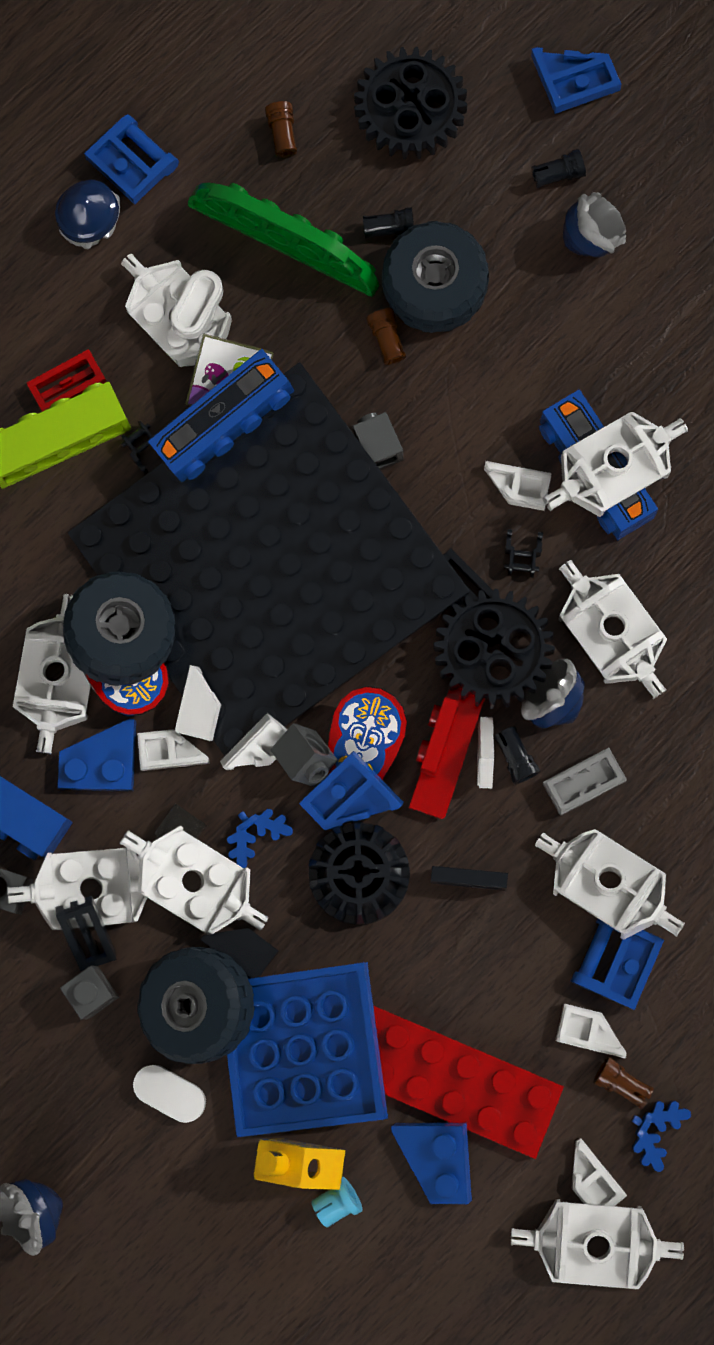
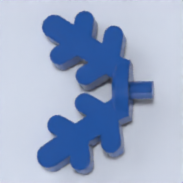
(242, 837)
(645, 1140)

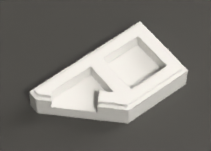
(520, 485)
(198, 707)
(256, 745)
(167, 750)
(485, 753)
(588, 1030)
(591, 1179)

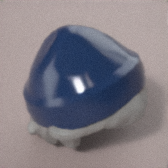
(87, 213)
(593, 226)
(557, 698)
(30, 1214)

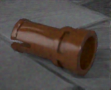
(280, 121)
(384, 328)
(614, 1078)

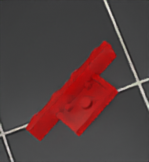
(445, 753)

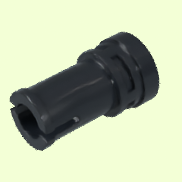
(567, 166)
(388, 223)
(519, 762)

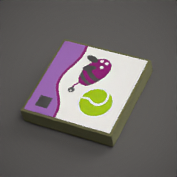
(215, 362)

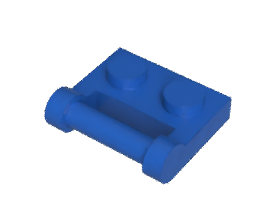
(123, 166)
(627, 970)

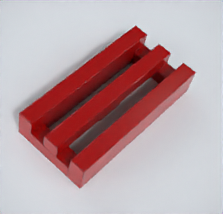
(62, 370)

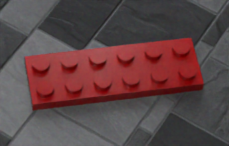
(464, 1084)

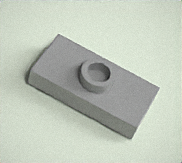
(584, 781)

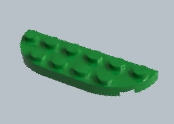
(284, 233)

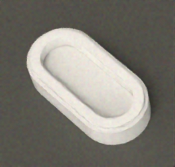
(196, 304)
(169, 1093)

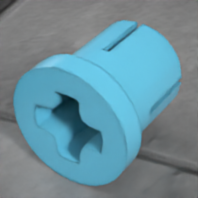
(337, 1204)

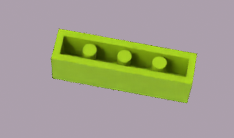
(60, 432)

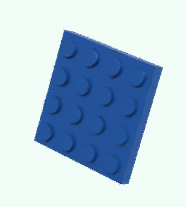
(308, 1053)

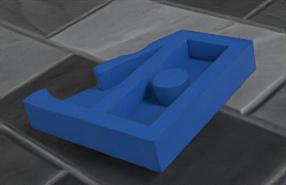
(575, 77)
(100, 761)
(349, 795)
(438, 1159)

